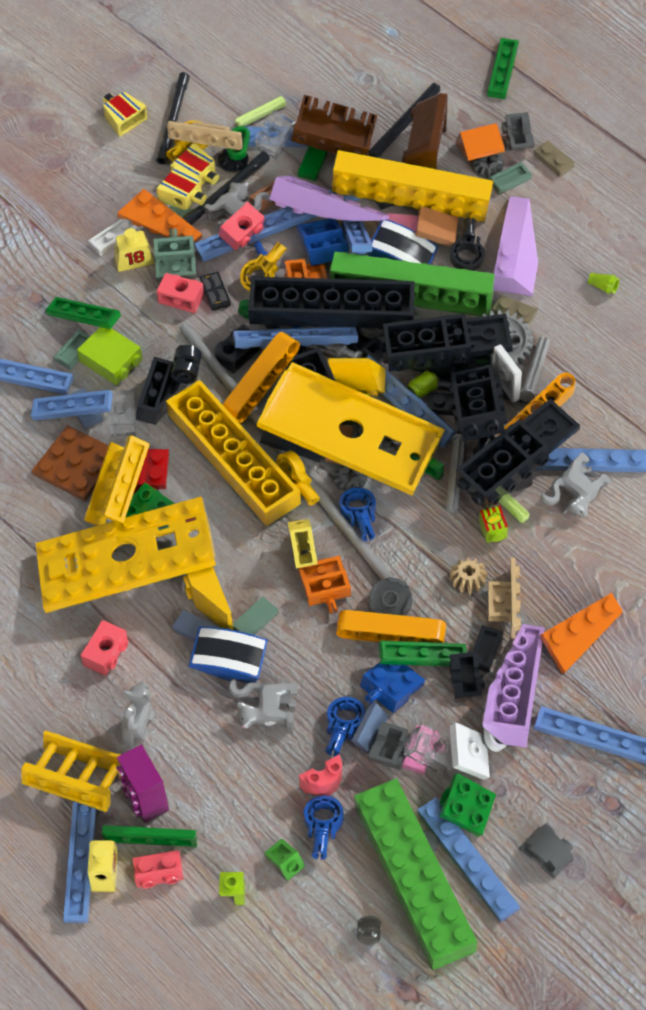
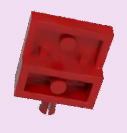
(154, 469)

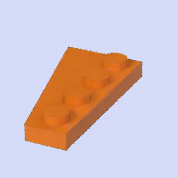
(154, 215)
(577, 633)

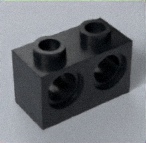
(232, 357)

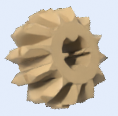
(468, 575)

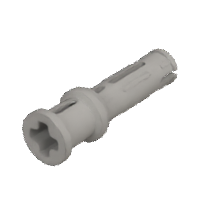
(341, 351)

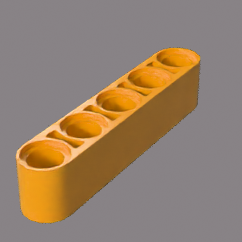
(261, 376)
(554, 390)
(389, 627)

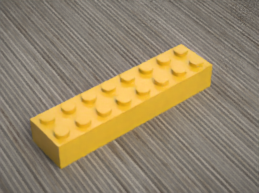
(411, 185)
(233, 452)

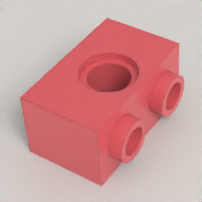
(247, 217)
(180, 292)
(105, 636)

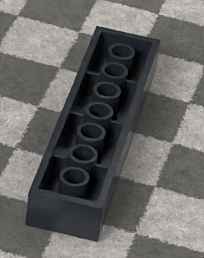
(330, 302)

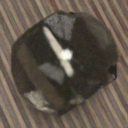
(368, 930)

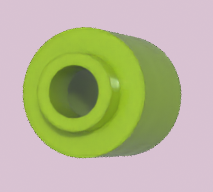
(423, 384)

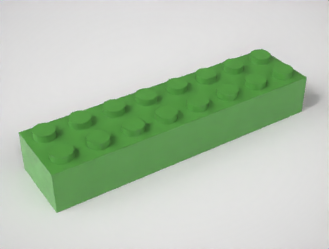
(435, 286)
(415, 874)

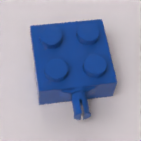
(391, 685)

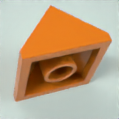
(480, 142)

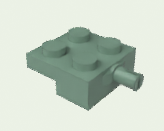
(175, 256)

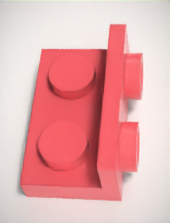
(158, 869)

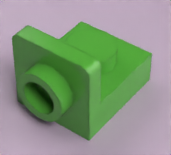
(285, 858)

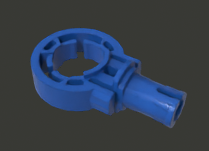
(360, 515)
(340, 727)
(322, 828)

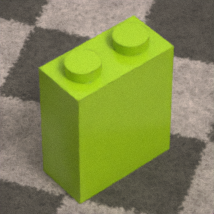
(110, 354)

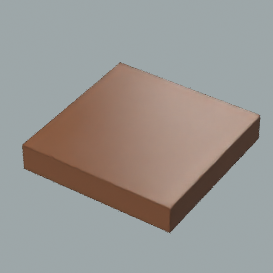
(436, 226)

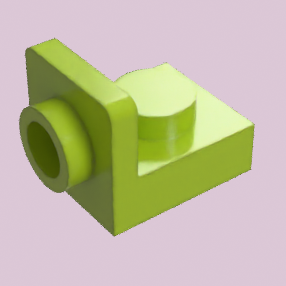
(233, 885)

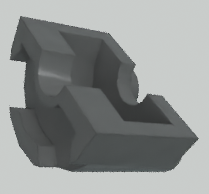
(517, 131)
(389, 746)
(548, 850)

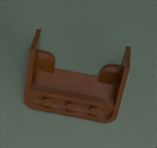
(426, 131)

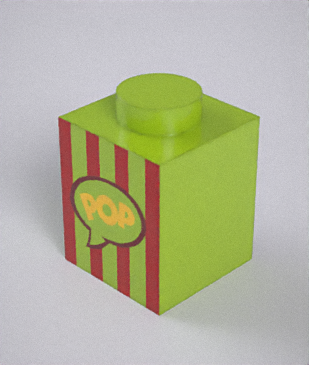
(493, 524)

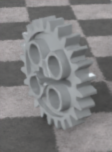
(522, 336)

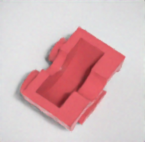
(324, 781)

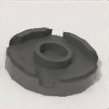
(391, 597)

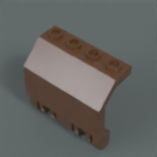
(333, 131)

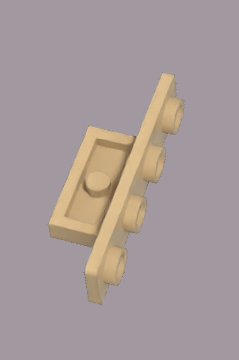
(205, 134)
(503, 602)

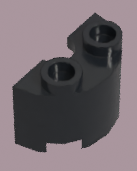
(466, 675)

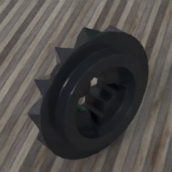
(236, 165)

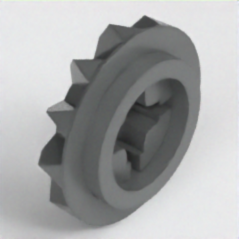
(482, 169)
(341, 481)

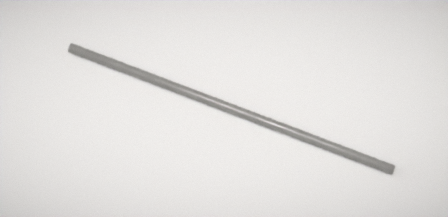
(324, 500)

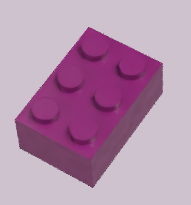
(142, 784)

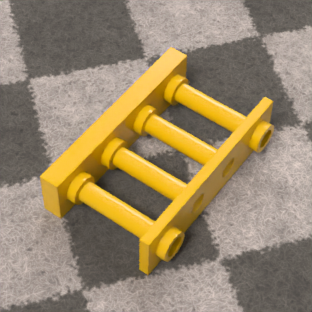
(116, 482)
(68, 787)

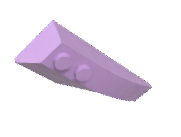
(318, 201)
(517, 251)
(513, 690)

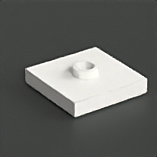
(508, 373)
(469, 751)

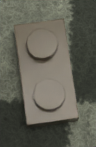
(554, 158)
(523, 310)

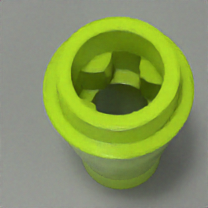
(605, 282)

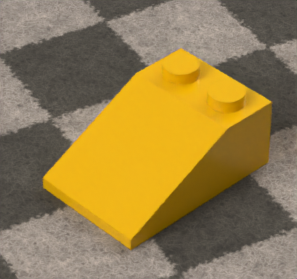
(359, 374)
(208, 597)

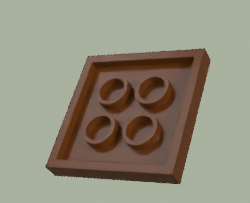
(72, 463)

